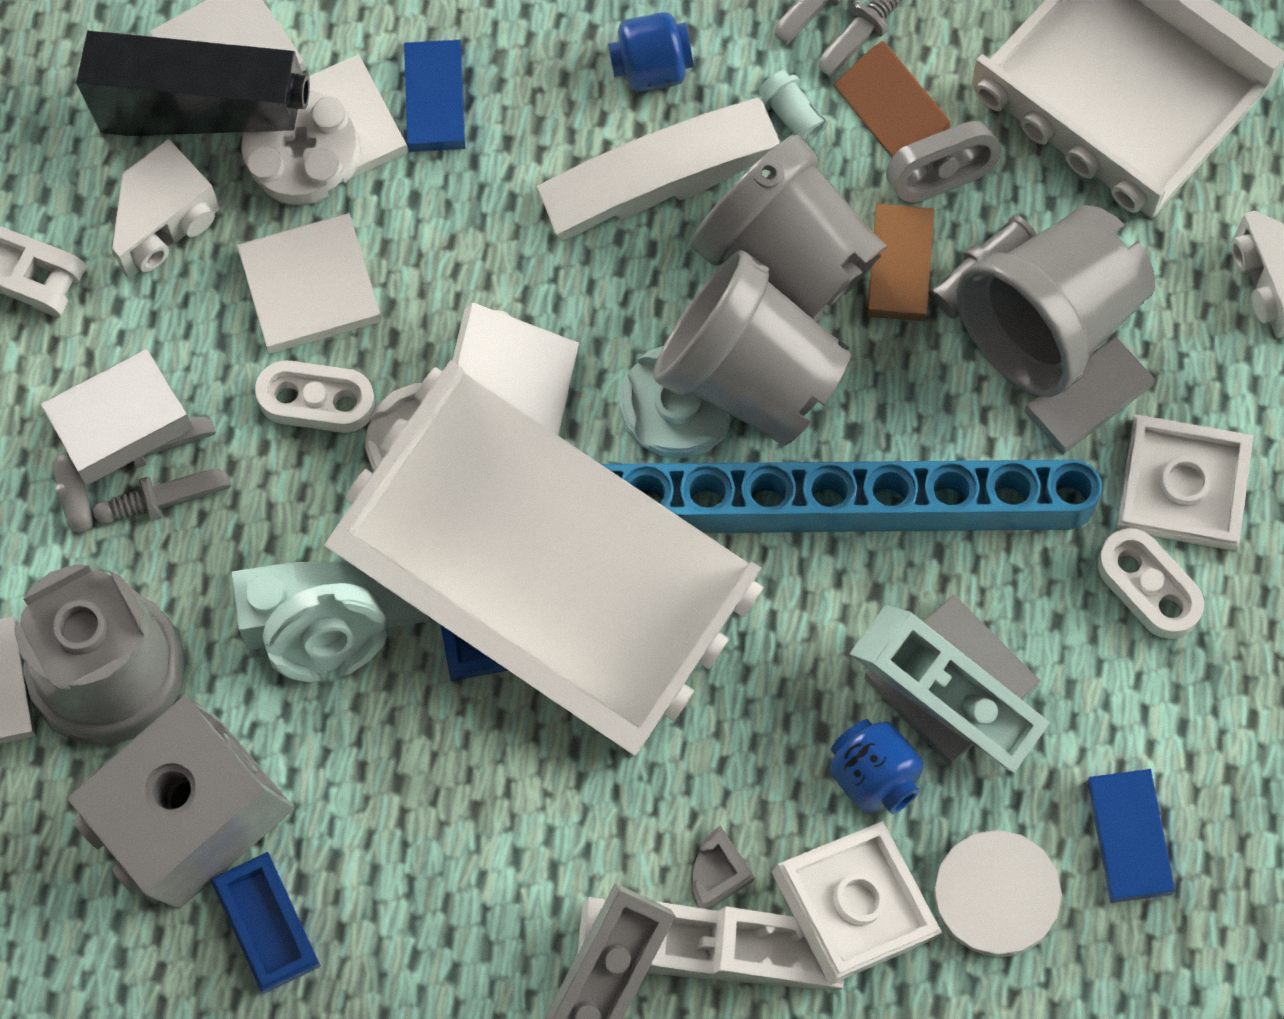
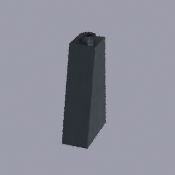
(188, 86)

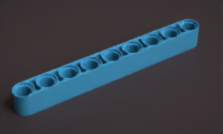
(858, 483)

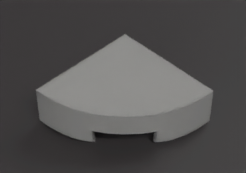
(718, 871)

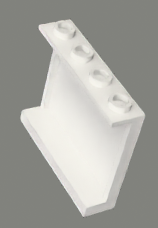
(1130, 87)

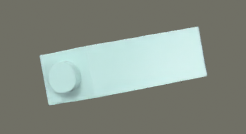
(264, 588)
(949, 686)

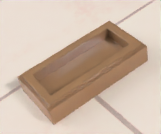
(903, 272)

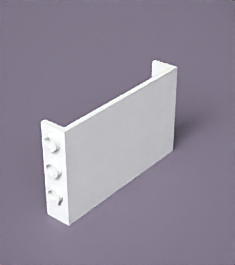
(543, 558)

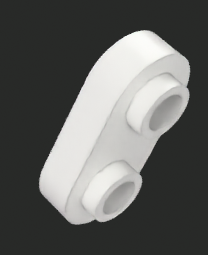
(318, 392)
(1154, 582)

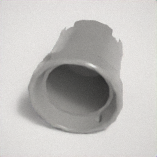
(793, 227)
(1054, 299)
(752, 352)
(97, 656)

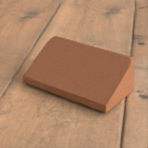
(890, 100)

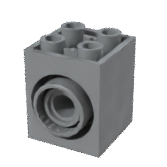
(142, 814)

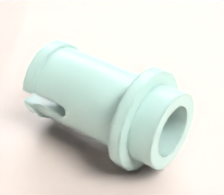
(792, 106)

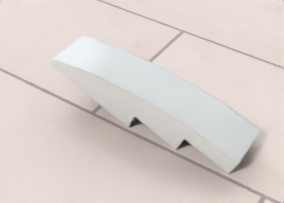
(658, 166)
(730, 947)

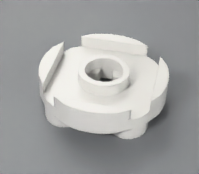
(320, 169)

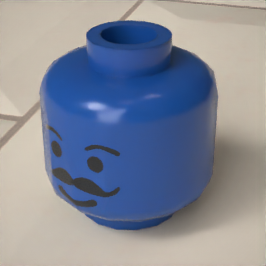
(651, 52)
(876, 767)

